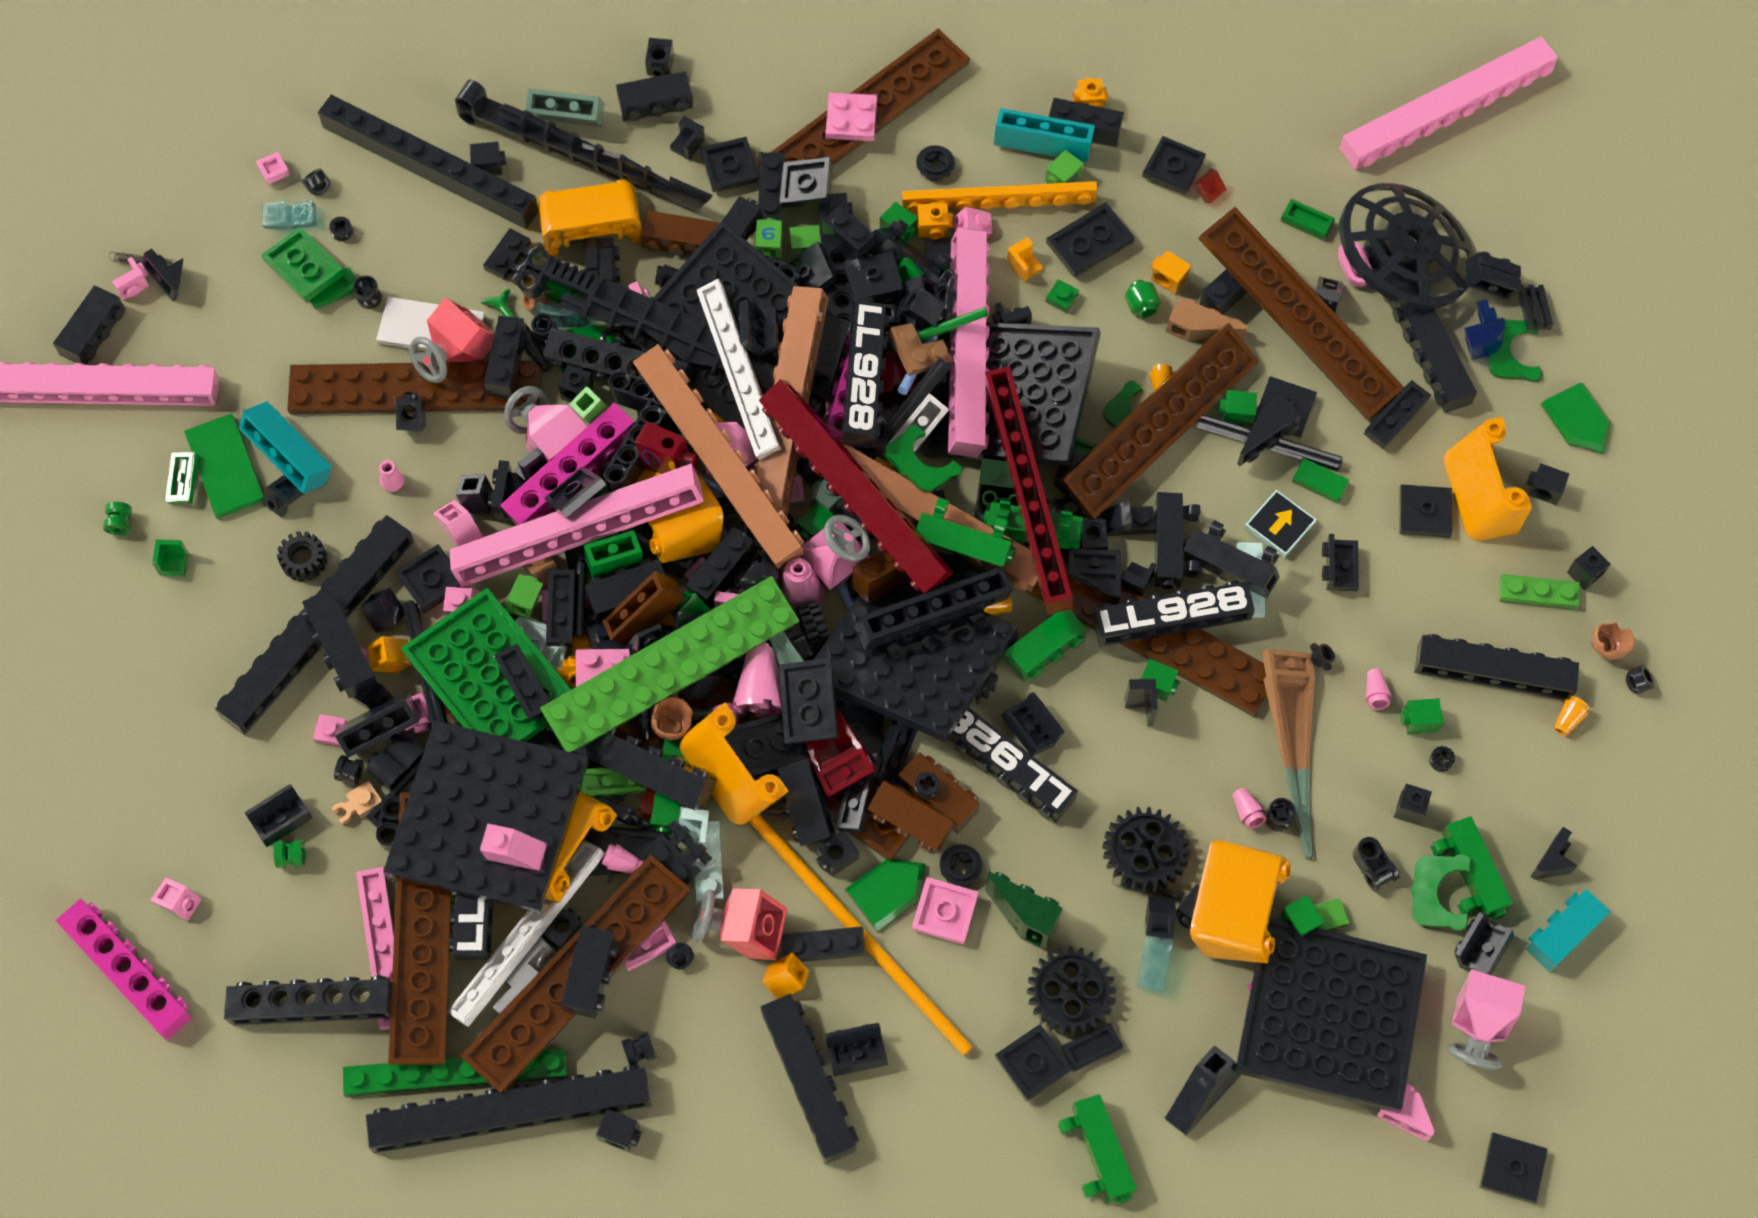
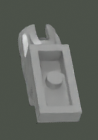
(524, 973)

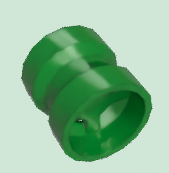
(117, 518)
(289, 853)

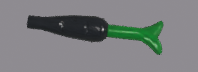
(531, 344)

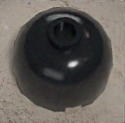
(756, 572)

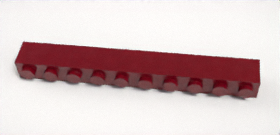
(855, 486)
(1029, 491)

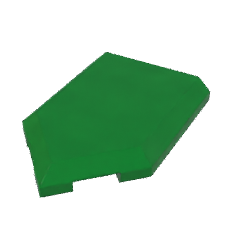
(1579, 418)
(887, 891)

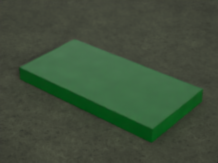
(224, 466)

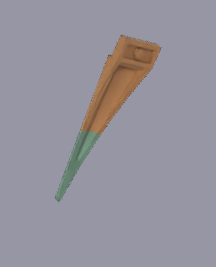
(1290, 696)

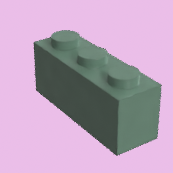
(565, 107)

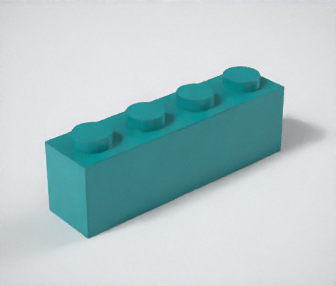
(1043, 134)
(285, 447)

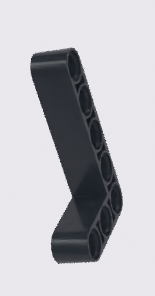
(634, 394)

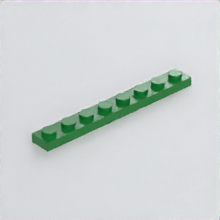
(456, 1073)

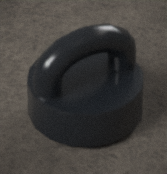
(314, 179)
(1642, 678)

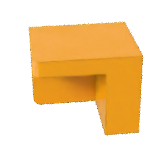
(1022, 260)
(785, 976)

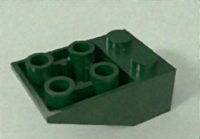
(993, 486)
(1027, 913)

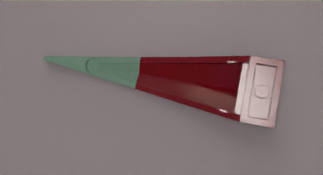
(835, 761)

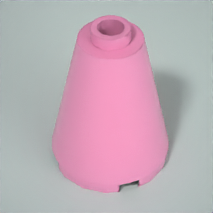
(801, 584)
(759, 684)

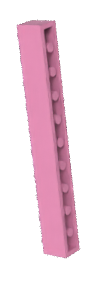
(1448, 103)
(968, 346)
(108, 384)
(588, 523)

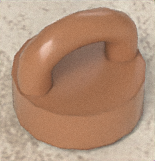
(530, 304)

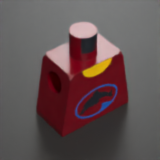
(663, 450)

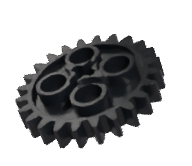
(1168, 840)
(1053, 1007)

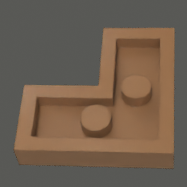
(912, 353)

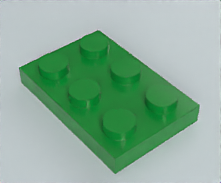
(303, 264)

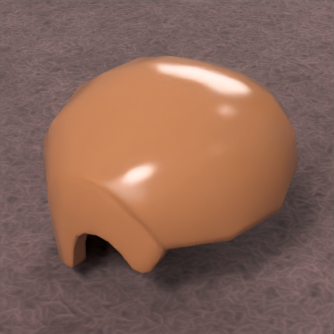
(1612, 641)
(671, 718)

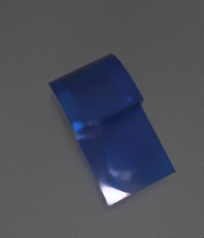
(1487, 336)

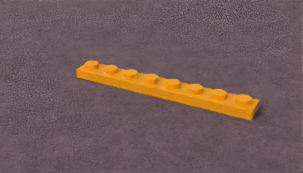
(1004, 196)

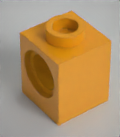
(1170, 271)
(387, 656)

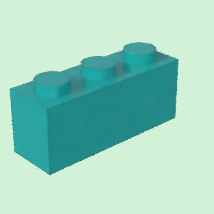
(1567, 929)

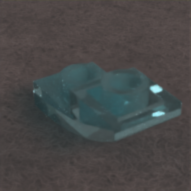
(285, 216)
(564, 318)
(1155, 963)

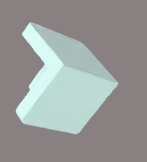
(695, 821)

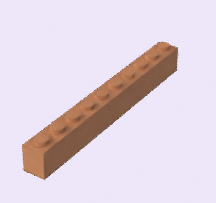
(796, 365)
(718, 456)
(914, 502)

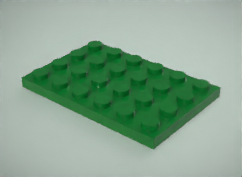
(462, 670)

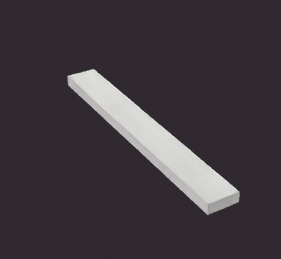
(738, 369)
(521, 940)

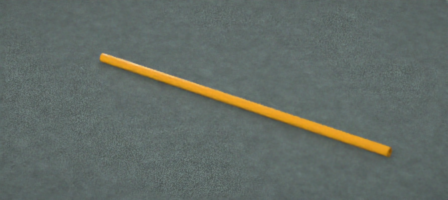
(871, 944)

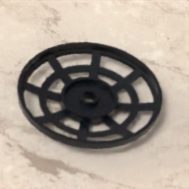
(1405, 248)

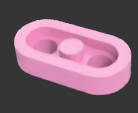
(1348, 270)

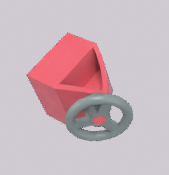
(455, 338)
(748, 923)

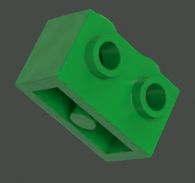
(613, 554)

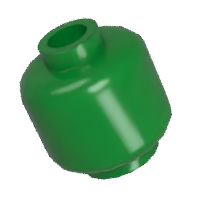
(1142, 298)

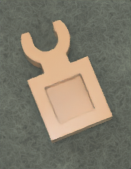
(361, 801)

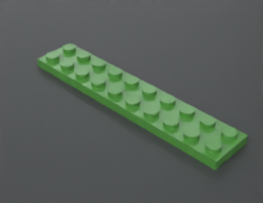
(669, 665)

